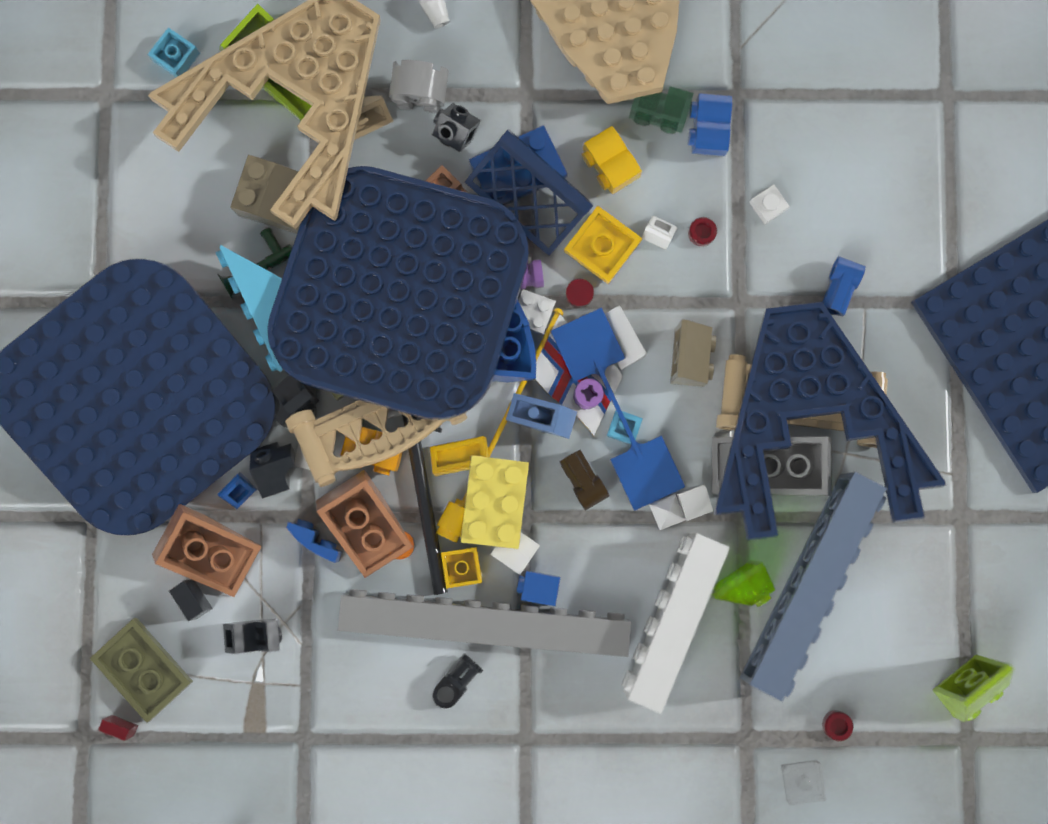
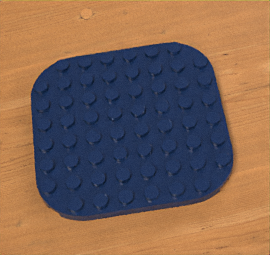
(400, 295)
(133, 397)

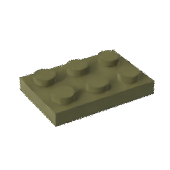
(141, 670)

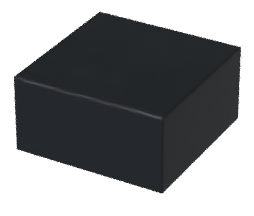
(190, 600)

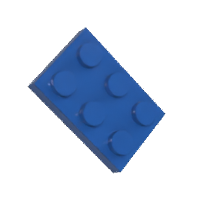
(539, 142)

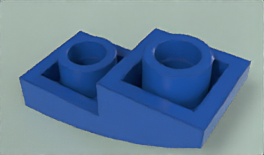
(307, 536)

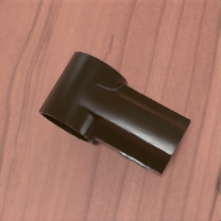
(587, 485)

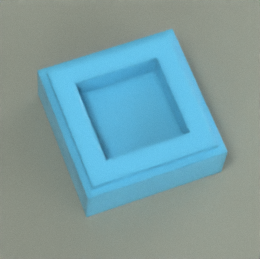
(617, 430)

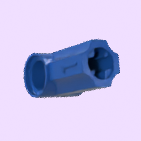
(844, 279)

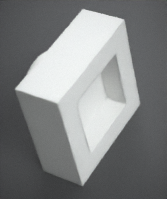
(769, 204)

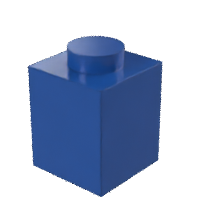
(539, 588)

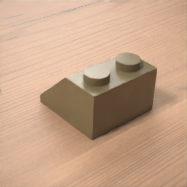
(692, 354)

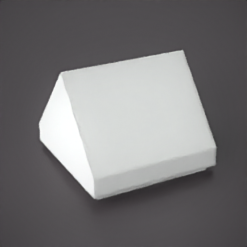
(659, 232)

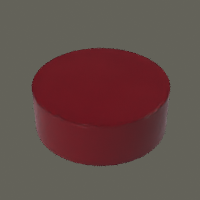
(702, 231)
(579, 293)
(837, 725)

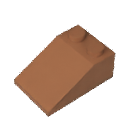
(363, 523)
(205, 551)

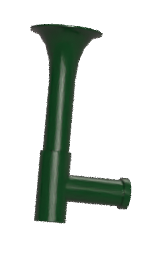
(277, 257)

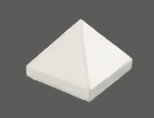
(667, 512)

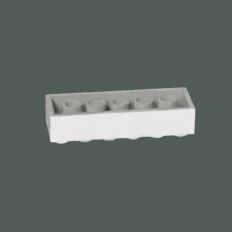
(674, 622)

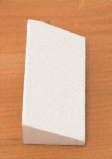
(626, 337)

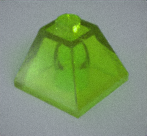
(745, 585)

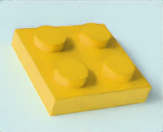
(603, 244)

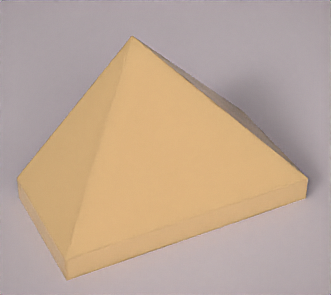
(373, 115)

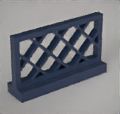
(543, 172)

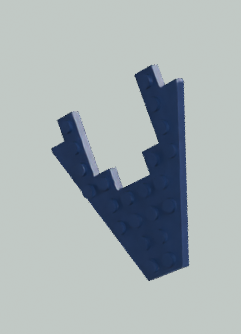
(805, 371)

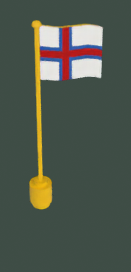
(557, 382)

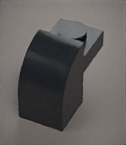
(252, 636)

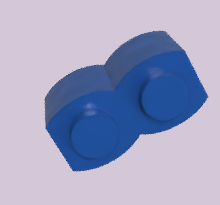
(711, 124)

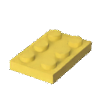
(494, 502)

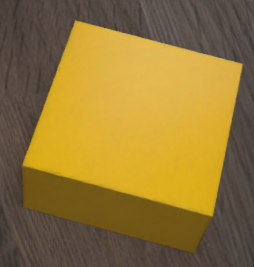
(461, 567)

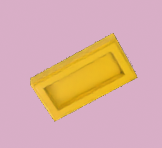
(457, 455)

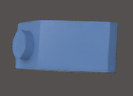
(541, 415)

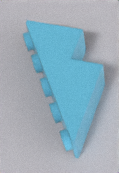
(258, 291)

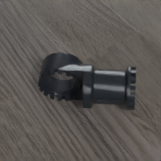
(456, 683)

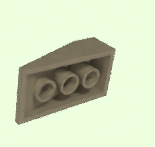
(259, 190)

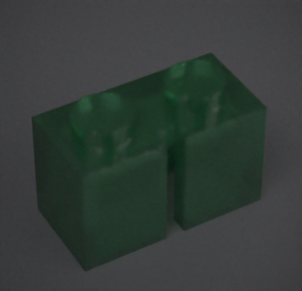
(662, 110)

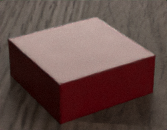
(118, 727)

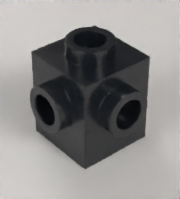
(455, 127)

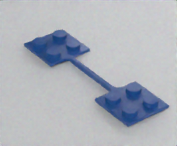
(646, 468)

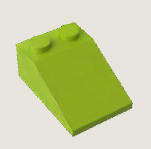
(973, 686)

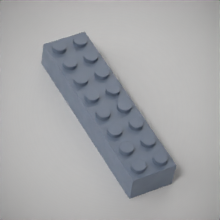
(813, 584)

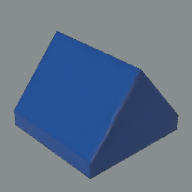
(237, 491)

